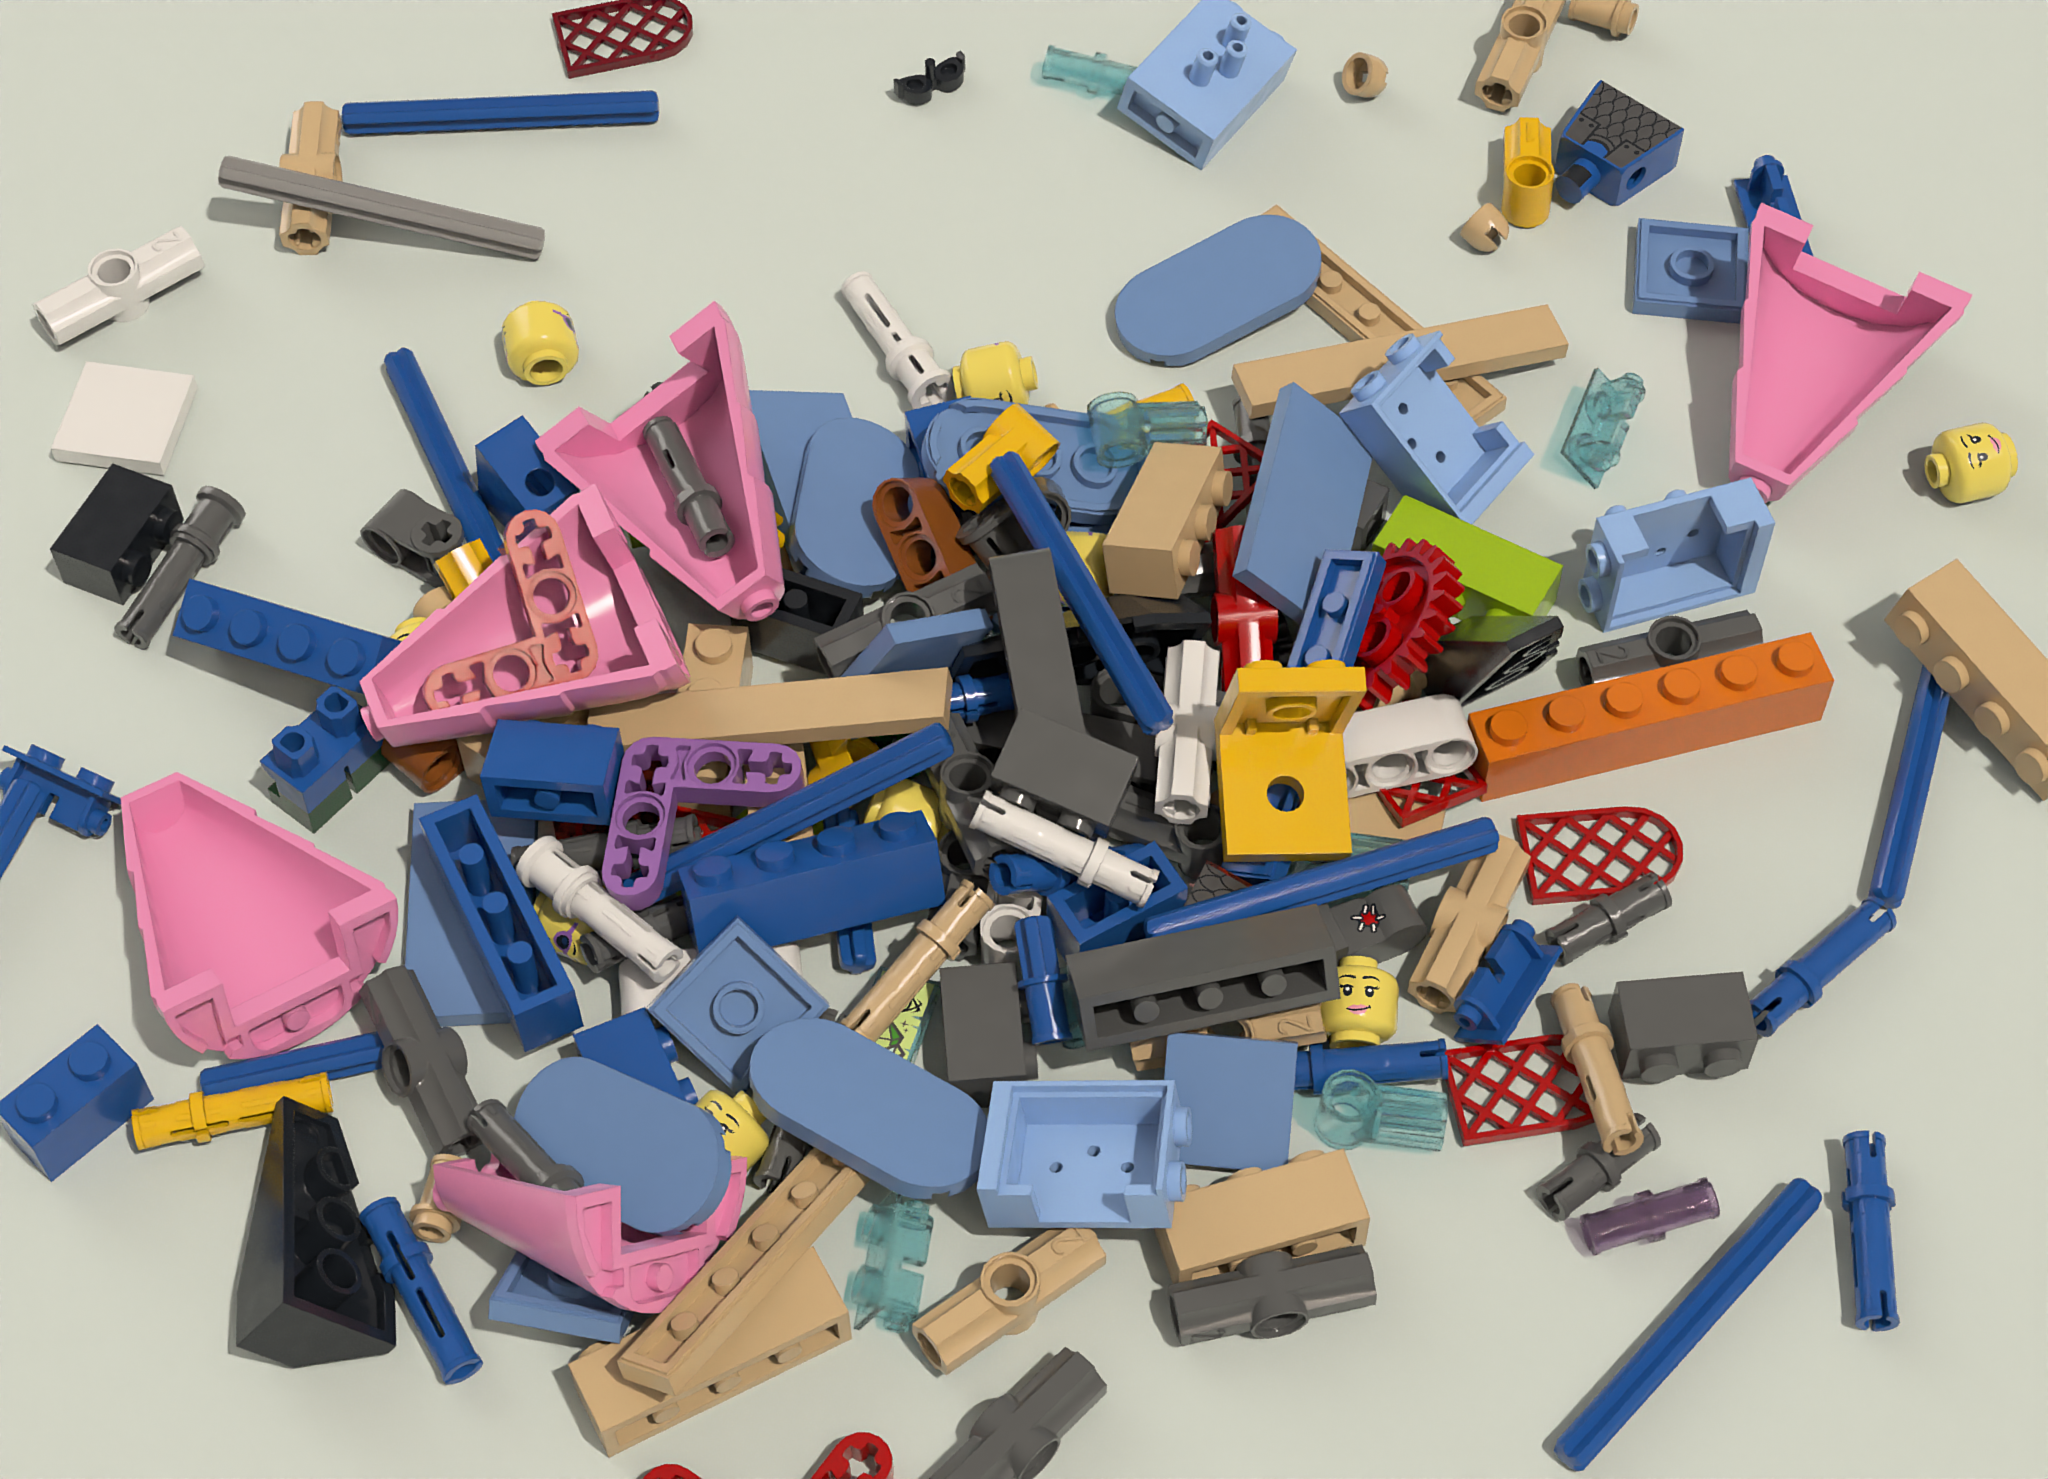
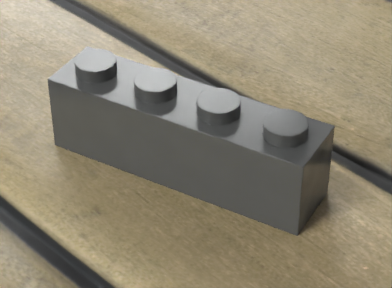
(1203, 977)

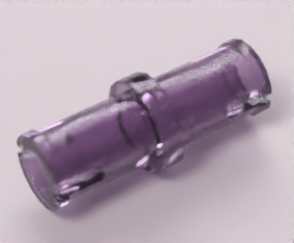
(1649, 1216)

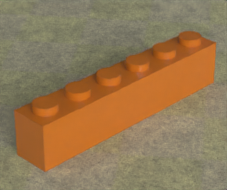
(1650, 715)

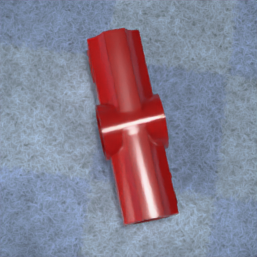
(1241, 619)

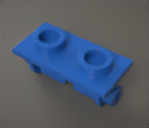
(1767, 186)
(82, 799)
(1496, 1001)

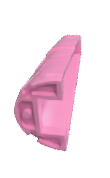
(1818, 352)
(717, 422)
(628, 624)
(246, 923)

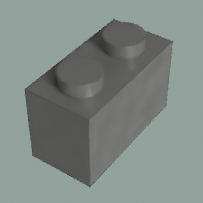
(1063, 774)
(1682, 1026)
(985, 1029)

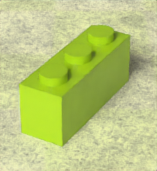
(1496, 573)

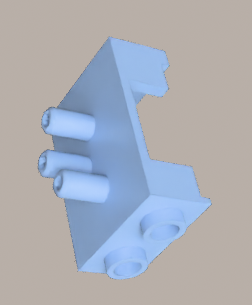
(1206, 79)
(1427, 436)
(1675, 554)
(1083, 1154)

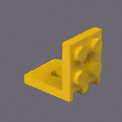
(1286, 731)

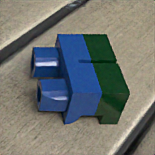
(323, 760)

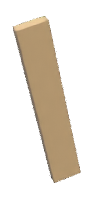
(1365, 312)
(1332, 371)
(789, 710)
(741, 1274)

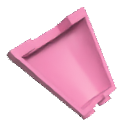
(583, 1234)

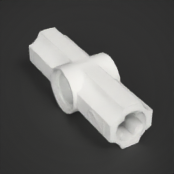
(118, 285)
(1190, 743)

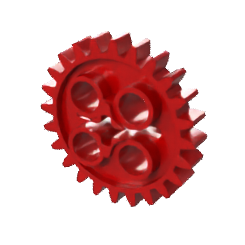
(1407, 617)

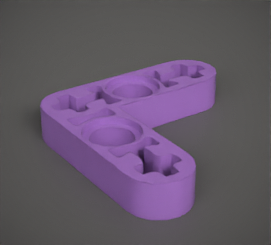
(679, 783)

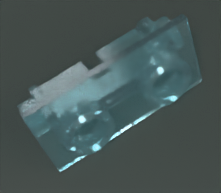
(1600, 424)
(881, 1284)

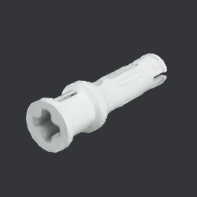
(914, 374)
(580, 895)

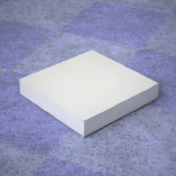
(124, 418)

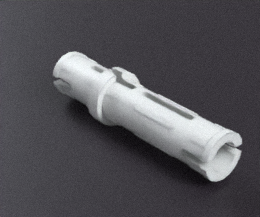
(1065, 849)

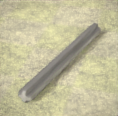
(381, 207)

